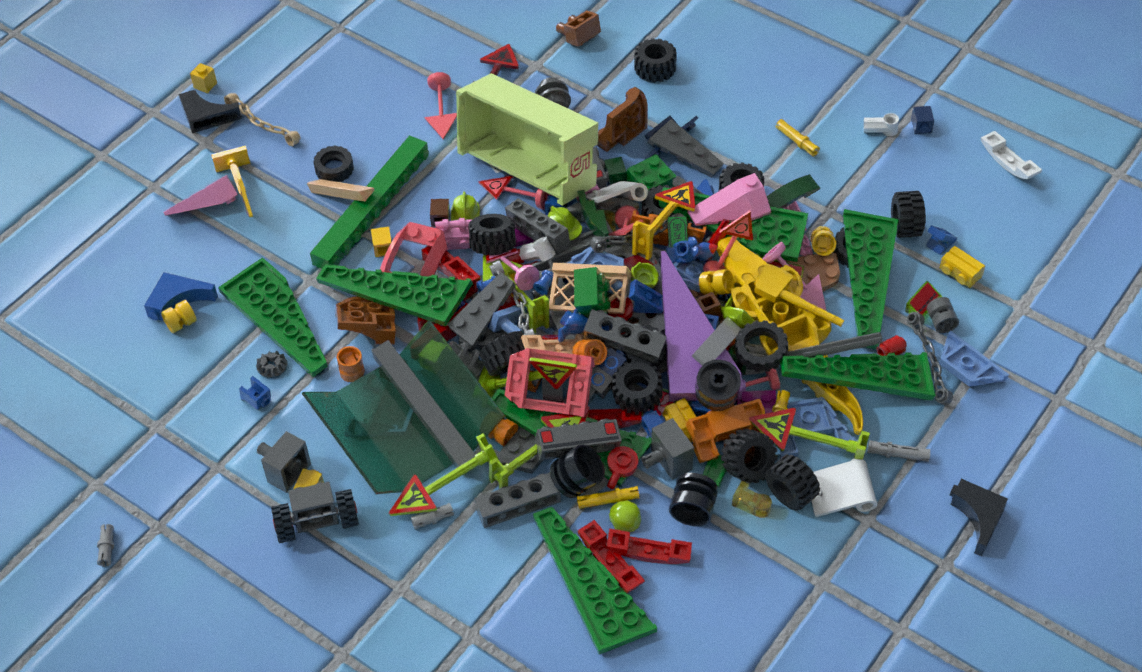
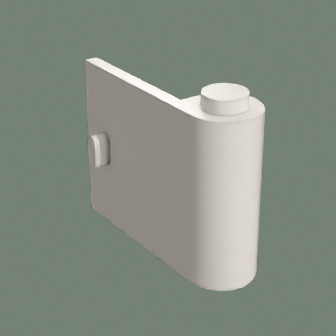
(621, 189)
(844, 488)

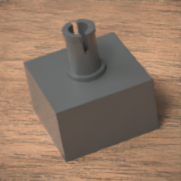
(670, 449)
(284, 460)

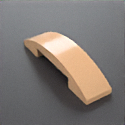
(536, 342)

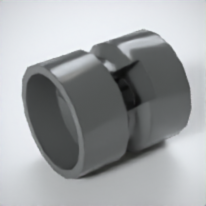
(942, 315)

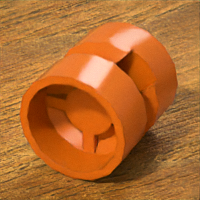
(591, 348)
(350, 363)
(503, 431)

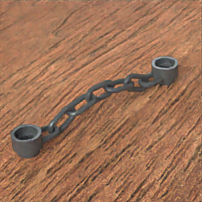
(599, 244)
(942, 395)

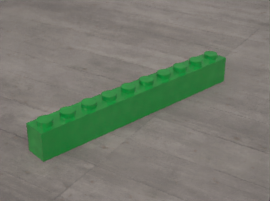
(361, 214)

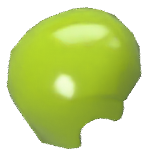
(645, 274)
(625, 516)

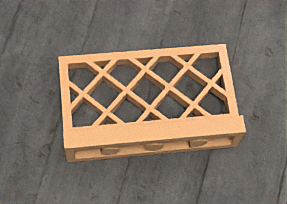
(610, 272)

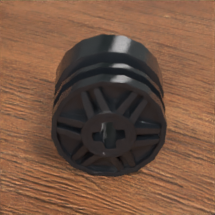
(577, 471)
(693, 499)

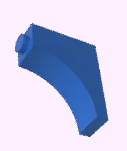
(174, 289)

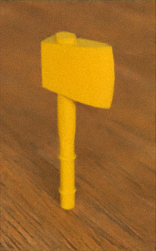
(773, 285)

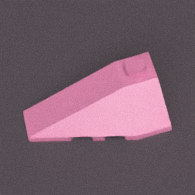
(213, 194)
(733, 202)

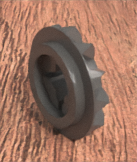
(271, 370)

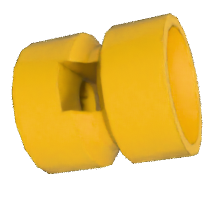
(823, 241)
(717, 281)
(179, 316)

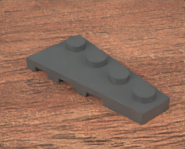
(678, 142)
(477, 315)

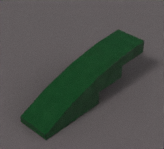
(594, 219)

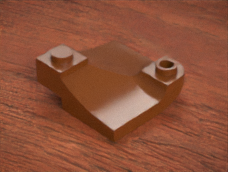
(625, 121)
(366, 318)

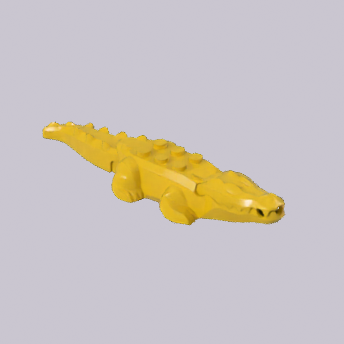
(799, 324)

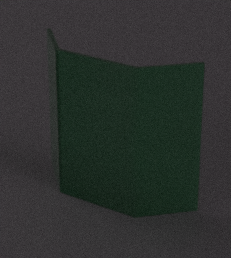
(384, 432)

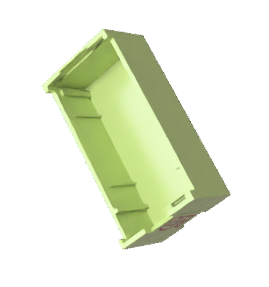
(527, 136)

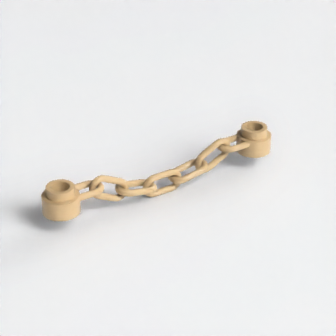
(291, 137)

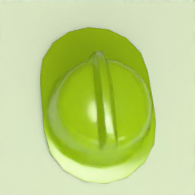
(465, 207)
(565, 218)

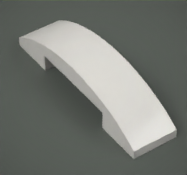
(997, 148)

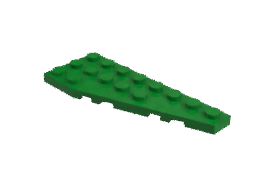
(767, 231)
(271, 305)

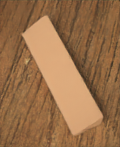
(340, 189)

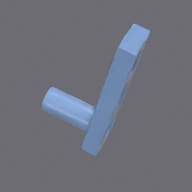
(507, 319)

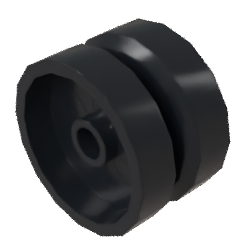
(717, 385)

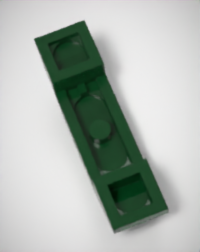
(793, 191)

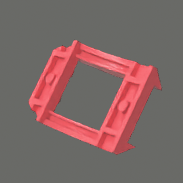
(421, 235)
(578, 383)

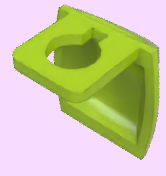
(737, 315)

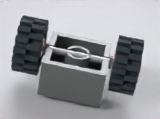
(313, 509)

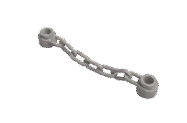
(496, 268)

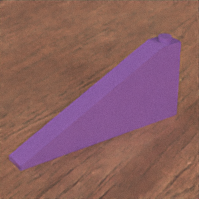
(685, 332)

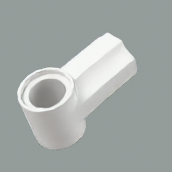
(886, 124)
(540, 249)

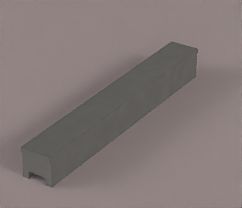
(422, 404)

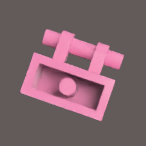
(455, 232)

